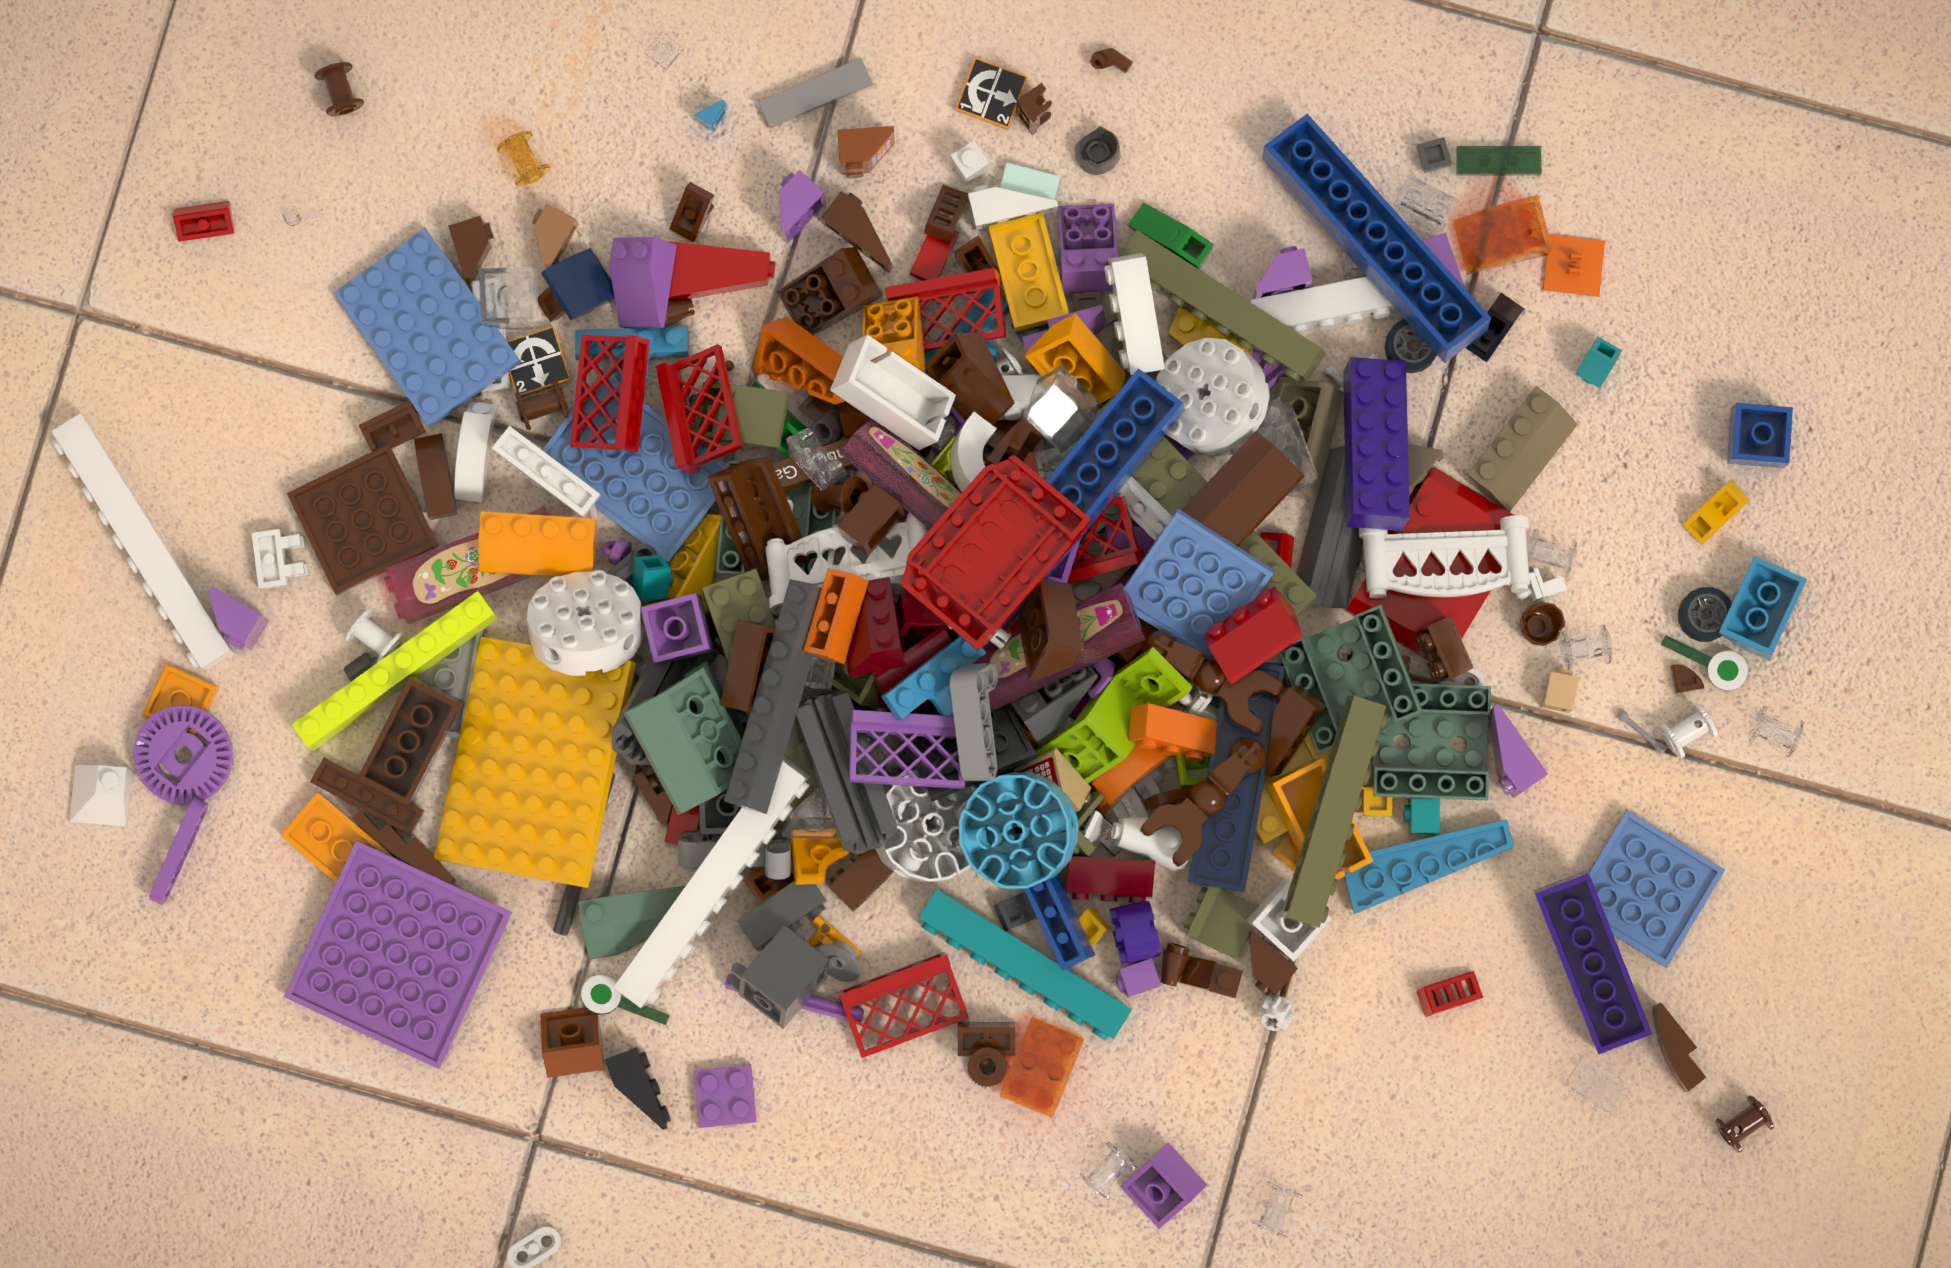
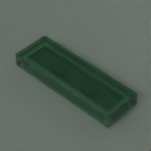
(1498, 161)

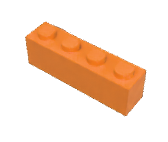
(797, 358)

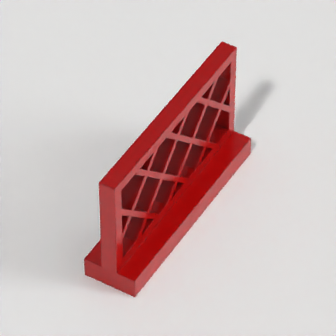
(949, 288)
(630, 389)
(679, 418)
(1111, 561)
(898, 980)

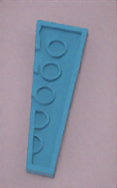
(1423, 861)

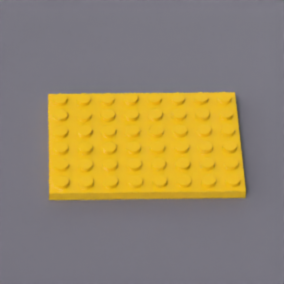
(532, 766)

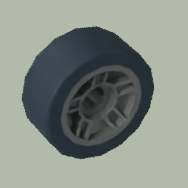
(1397, 349)
(1690, 613)

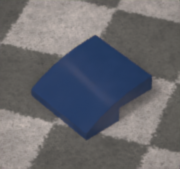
(579, 283)

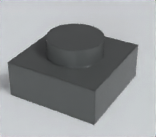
(1434, 155)

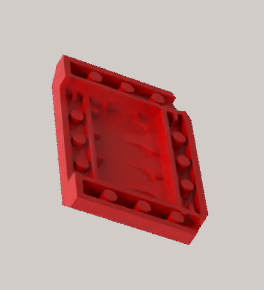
(1437, 507)
(992, 549)

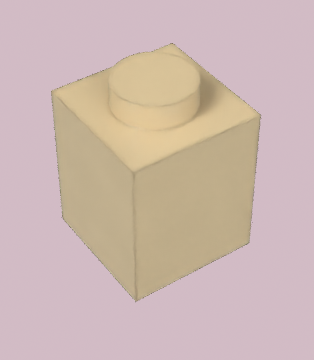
(1560, 690)

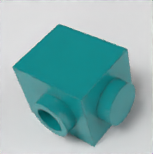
(1598, 362)
(651, 578)
(1423, 816)

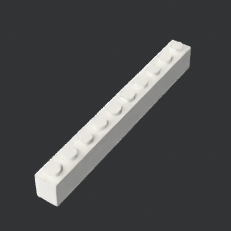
(142, 541)
(707, 890)

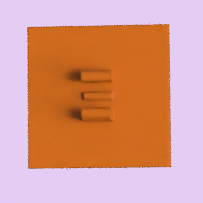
(1574, 266)

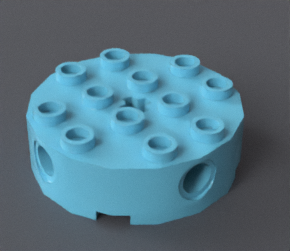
(1012, 857)

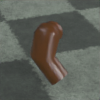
(1110, 57)

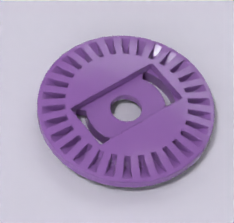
(161, 738)

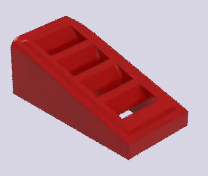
(1427, 1002)

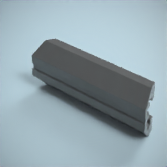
(1330, 547)
(653, 681)
(857, 809)

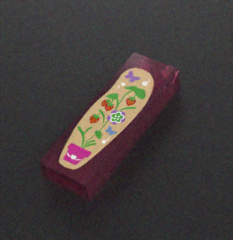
(901, 472)
(444, 578)
(1106, 625)

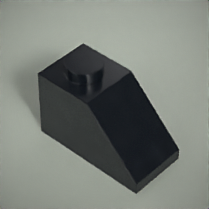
(1503, 315)

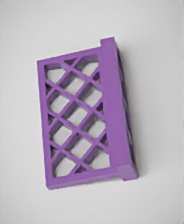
(911, 725)

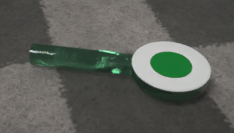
(1725, 670)
(601, 999)

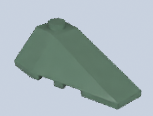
(623, 920)

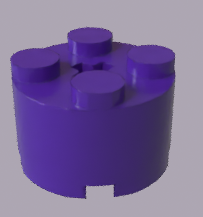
(1135, 932)

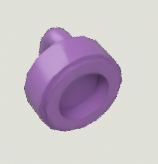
(619, 550)

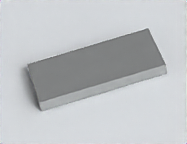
(455, 675)

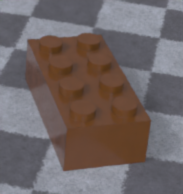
(410, 740)

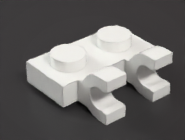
(271, 561)

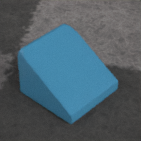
(712, 115)

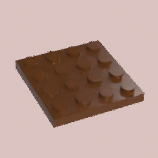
(362, 519)

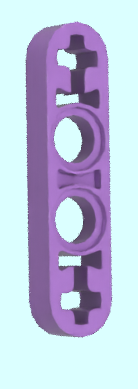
(178, 851)

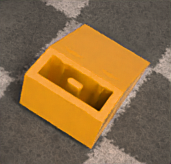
(898, 328)

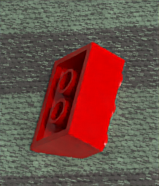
(1253, 634)

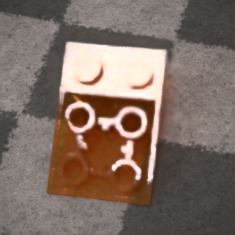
(1503, 235)
(1041, 1067)

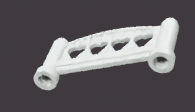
(1505, 545)
(878, 565)

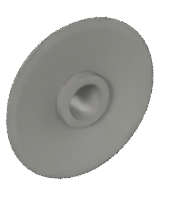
(842, 961)

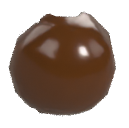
(1541, 623)

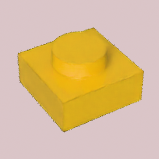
(1376, 806)
(1093, 925)

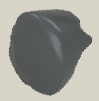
(1098, 151)

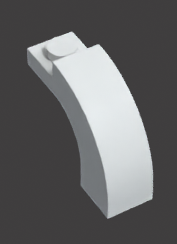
(968, 450)
(474, 451)

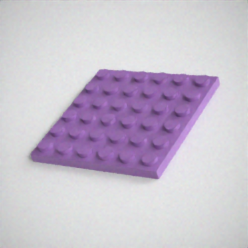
(398, 954)

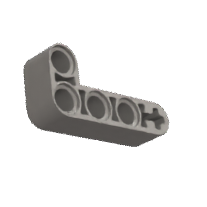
(973, 720)
(774, 856)

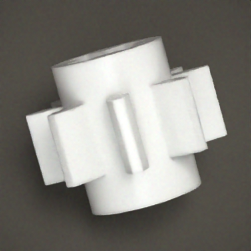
(1276, 1013)

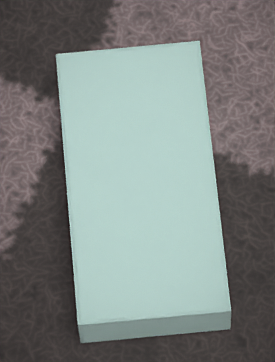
(1030, 181)

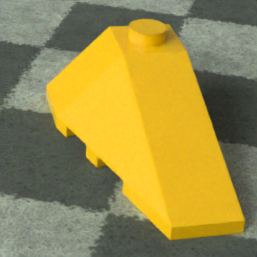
(695, 561)

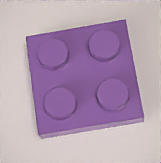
(725, 1096)

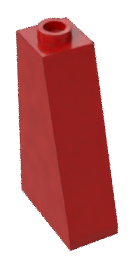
(717, 270)

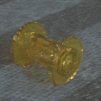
(522, 156)

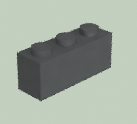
(781, 909)

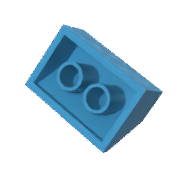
(1762, 608)

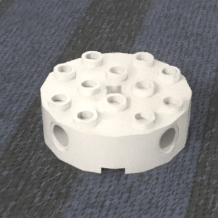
(1220, 394)
(585, 622)
(921, 852)

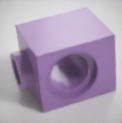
(1138, 978)

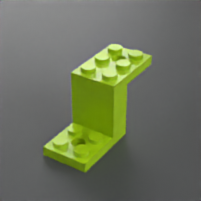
(1102, 727)

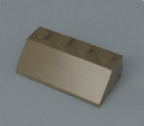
(1317, 413)
(1521, 449)

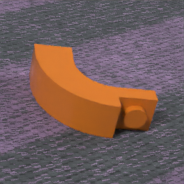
(1126, 774)

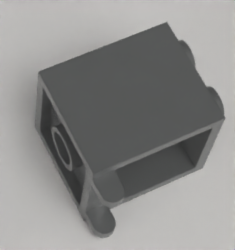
(782, 976)

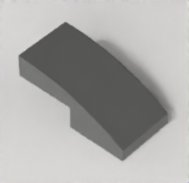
(1014, 911)

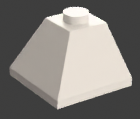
(101, 795)

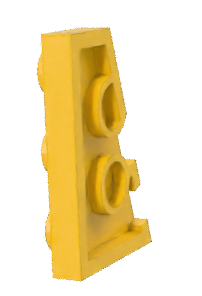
(1188, 328)

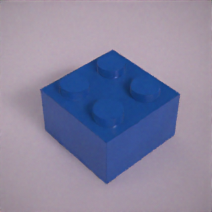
(1760, 435)

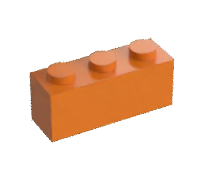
(836, 616)
(1172, 731)

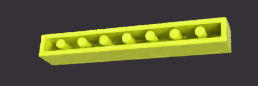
(394, 670)

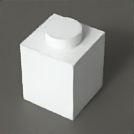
(969, 162)

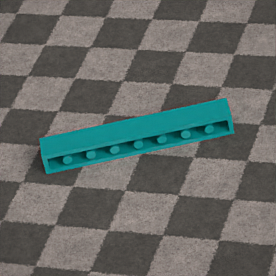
(1024, 964)

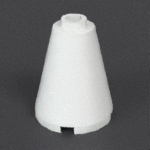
(1155, 848)

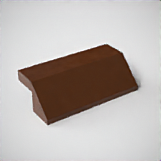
(1245, 490)
(755, 510)

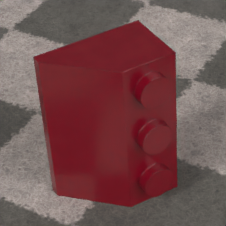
(917, 621)
(877, 634)
(913, 658)
(1110, 879)

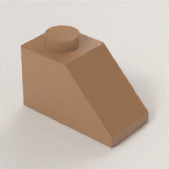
(553, 233)

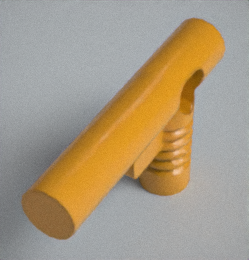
(828, 937)

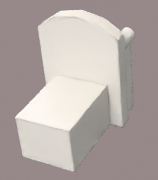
(1538, 589)
(1199, 705)

